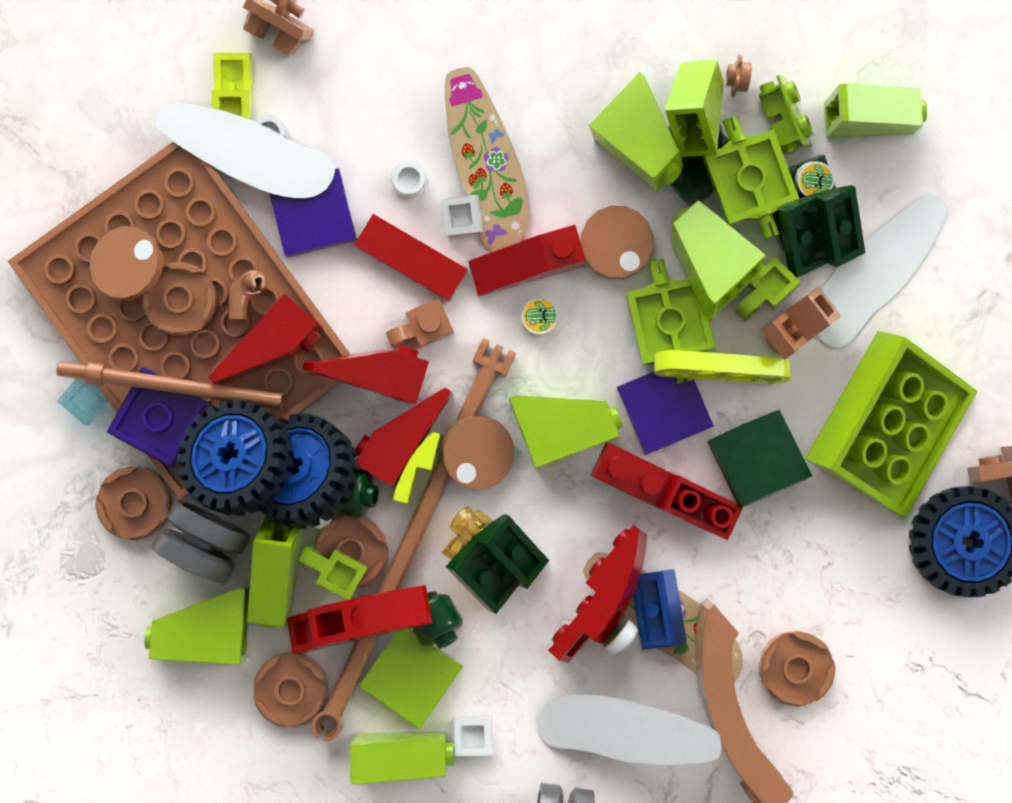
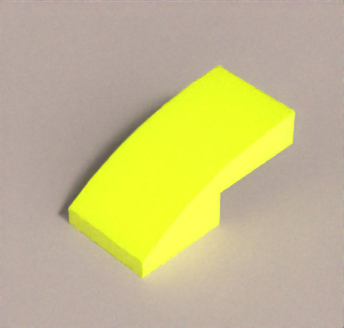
(233, 83)
(423, 458)

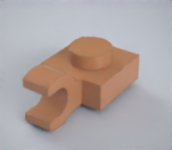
(425, 324)

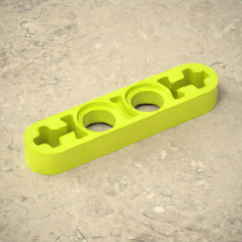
(721, 367)

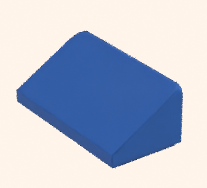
(659, 610)

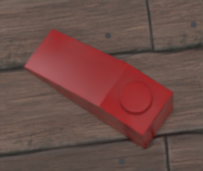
(528, 261)
(274, 338)
(381, 371)
(394, 443)

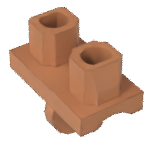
(291, 32)

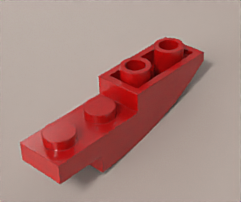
(666, 491)
(615, 584)
(359, 619)

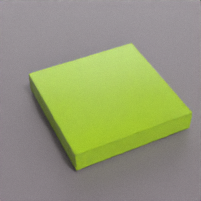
(410, 677)

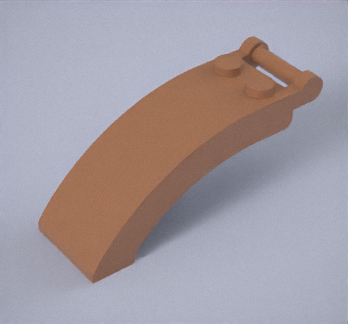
(715, 677)

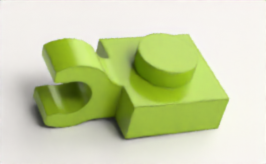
(769, 287)
(338, 573)

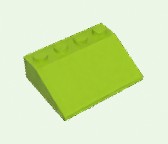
(891, 423)

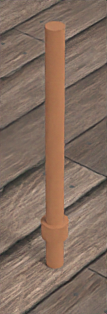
(98, 374)

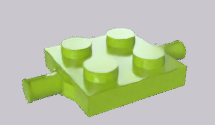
(750, 177)
(668, 317)

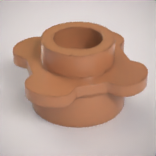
(738, 76)

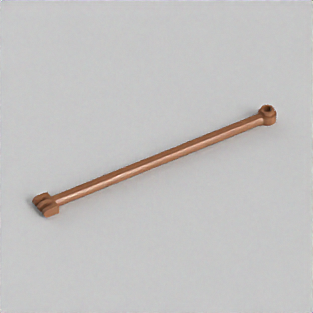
(411, 539)

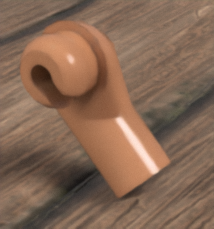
(242, 291)

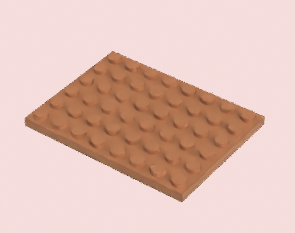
(195, 223)

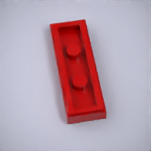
(411, 257)

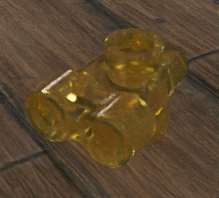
(466, 526)

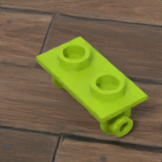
(782, 100)

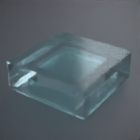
(83, 401)

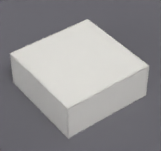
(461, 215)
(473, 735)

